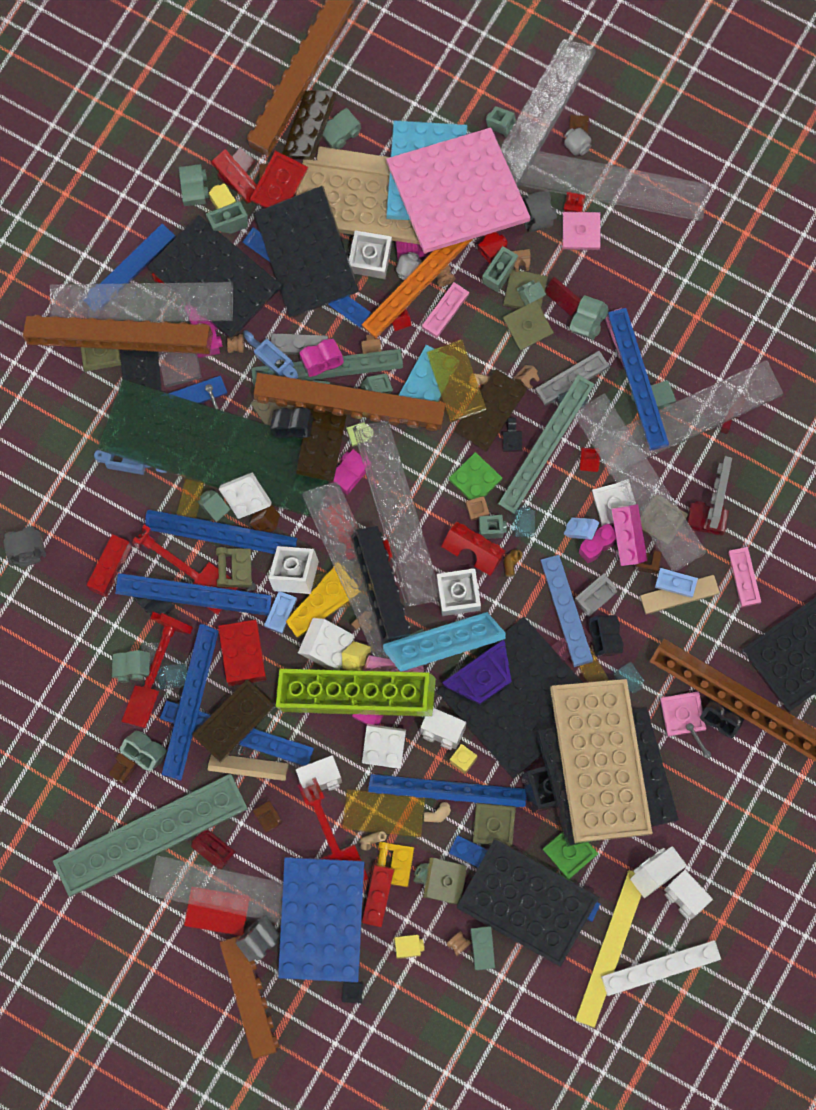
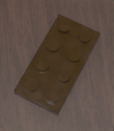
(309, 124)
(501, 398)
(322, 448)
(233, 721)

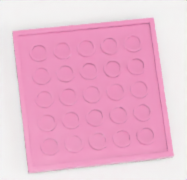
(458, 190)

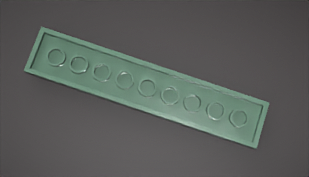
(150, 835)

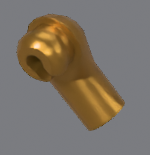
(510, 561)

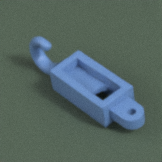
(270, 354)
(126, 465)

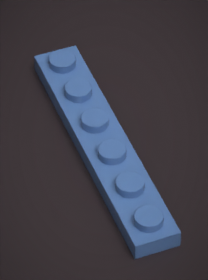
(566, 611)

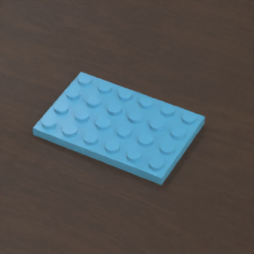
(410, 137)

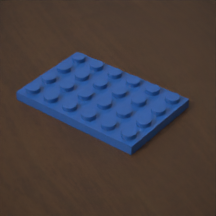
(321, 919)

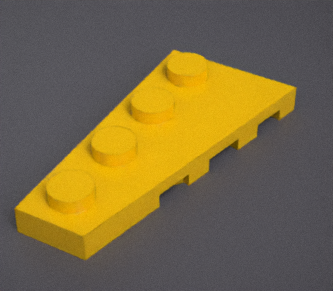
(319, 604)

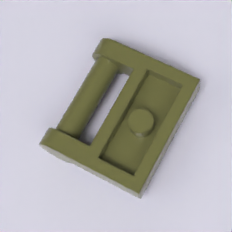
(239, 566)

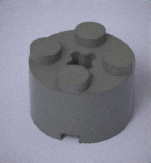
(540, 211)
(24, 547)

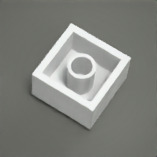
(370, 254)
(293, 570)
(458, 592)
(325, 643)
(443, 728)
(324, 771)
(657, 871)
(687, 895)

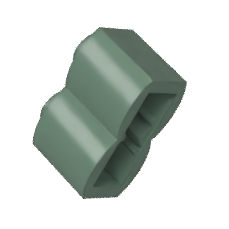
(340, 129)
(192, 185)
(588, 317)
(130, 665)
(143, 750)

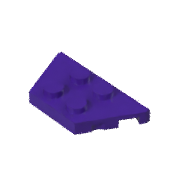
(482, 676)

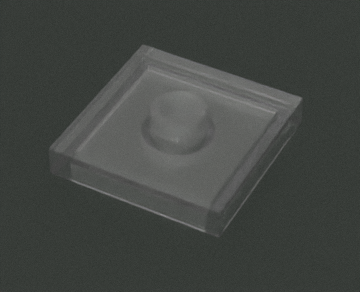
(179, 367)

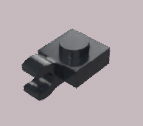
(512, 440)

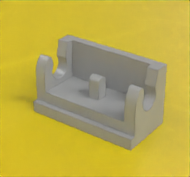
(596, 595)

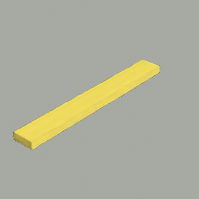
(609, 952)

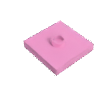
(581, 230)
(680, 711)

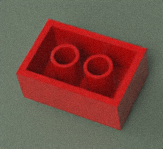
(242, 652)

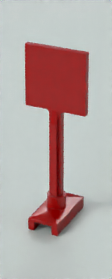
(207, 577)
(144, 697)
(312, 796)

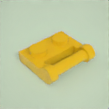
(401, 862)

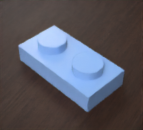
(581, 528)
(676, 583)
(280, 612)

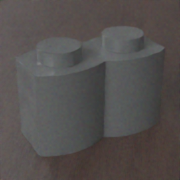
(258, 939)

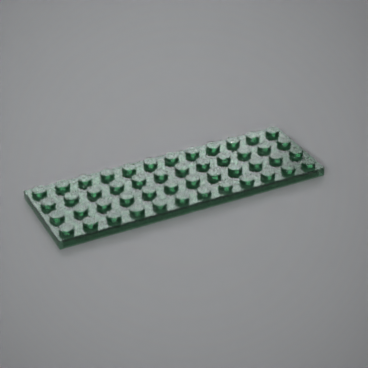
(204, 444)

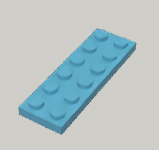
(443, 641)

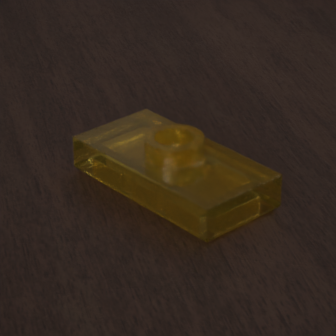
(189, 499)
(593, 671)

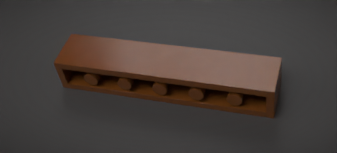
(249, 1000)

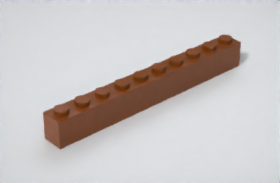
(299, 75)
(118, 334)
(349, 401)
(736, 698)

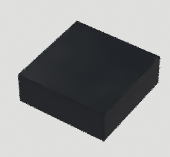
(352, 992)

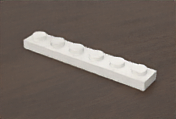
(661, 968)

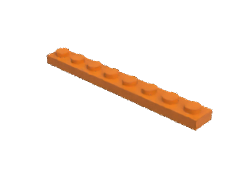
(411, 288)

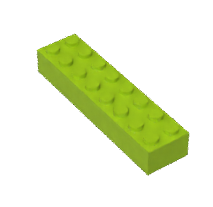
(356, 692)

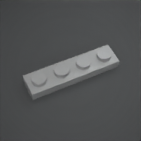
(561, 383)
(718, 498)

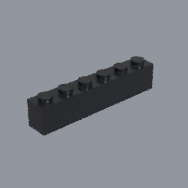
(380, 584)

